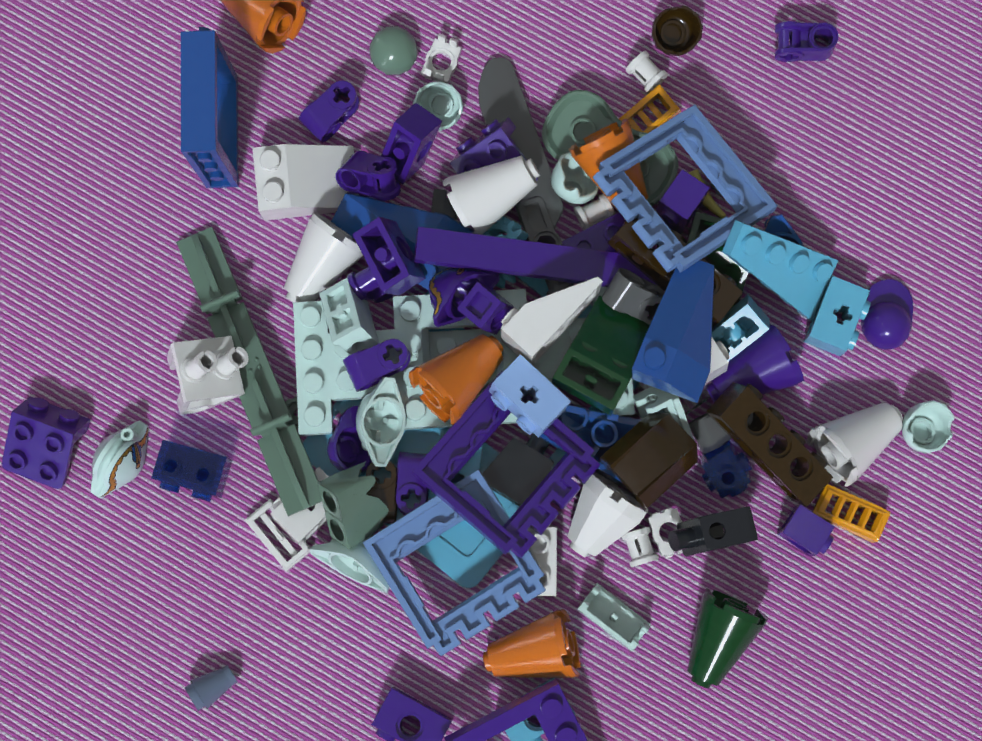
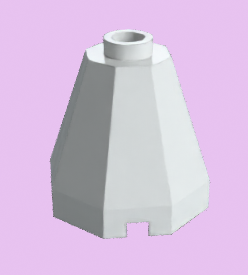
(602, 516)

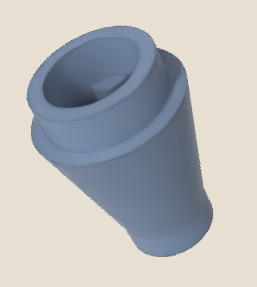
(210, 687)

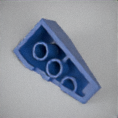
(598, 431)

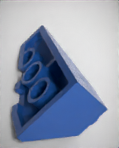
(358, 211)
(678, 341)

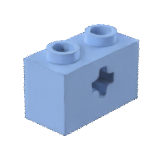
(523, 379)

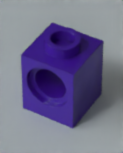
(485, 308)
(807, 531)

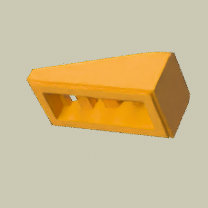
(657, 93)
(882, 515)

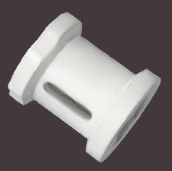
(646, 71)
(594, 212)
(643, 553)

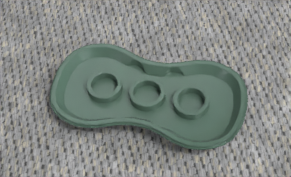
(584, 113)

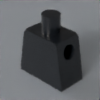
(519, 469)
(707, 532)

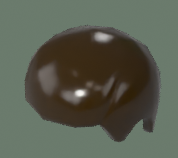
(677, 30)

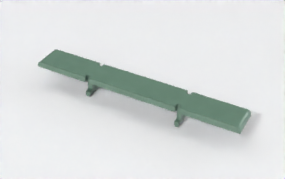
(262, 397)

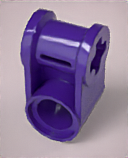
(802, 42)
(327, 113)
(368, 174)
(366, 286)
(370, 364)
(408, 483)

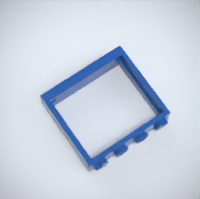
(209, 109)

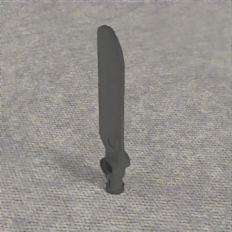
(541, 208)

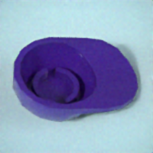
(889, 315)
(345, 445)

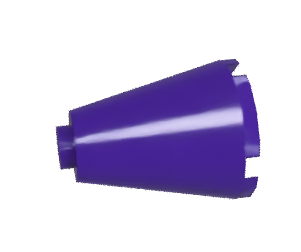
(762, 364)

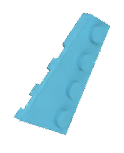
(782, 266)

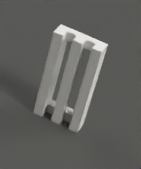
(296, 556)

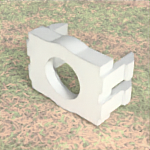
(441, 46)
(656, 520)

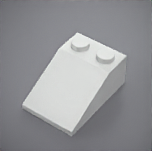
(298, 179)
(545, 319)

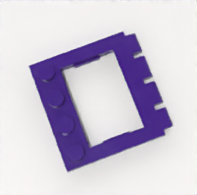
(464, 441)
(545, 702)

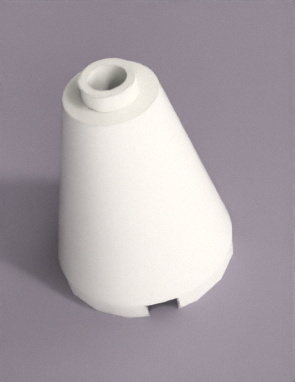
(490, 191)
(320, 259)
(855, 440)

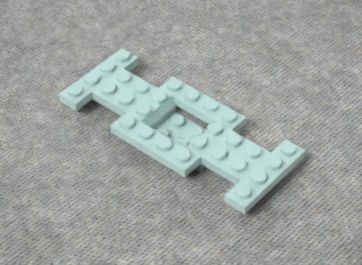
(324, 378)

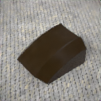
(651, 457)

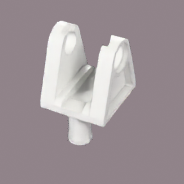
(207, 372)

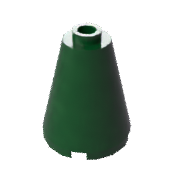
(721, 636)

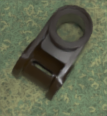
(385, 492)

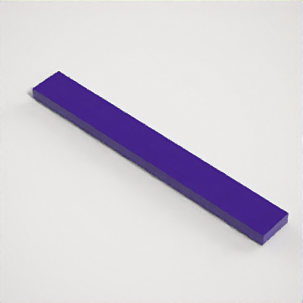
(517, 257)

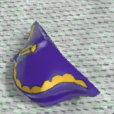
(451, 287)

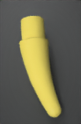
(708, 202)

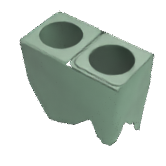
(348, 508)

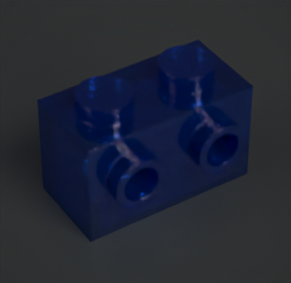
(191, 469)

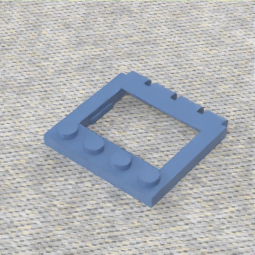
(715, 161)
(423, 526)

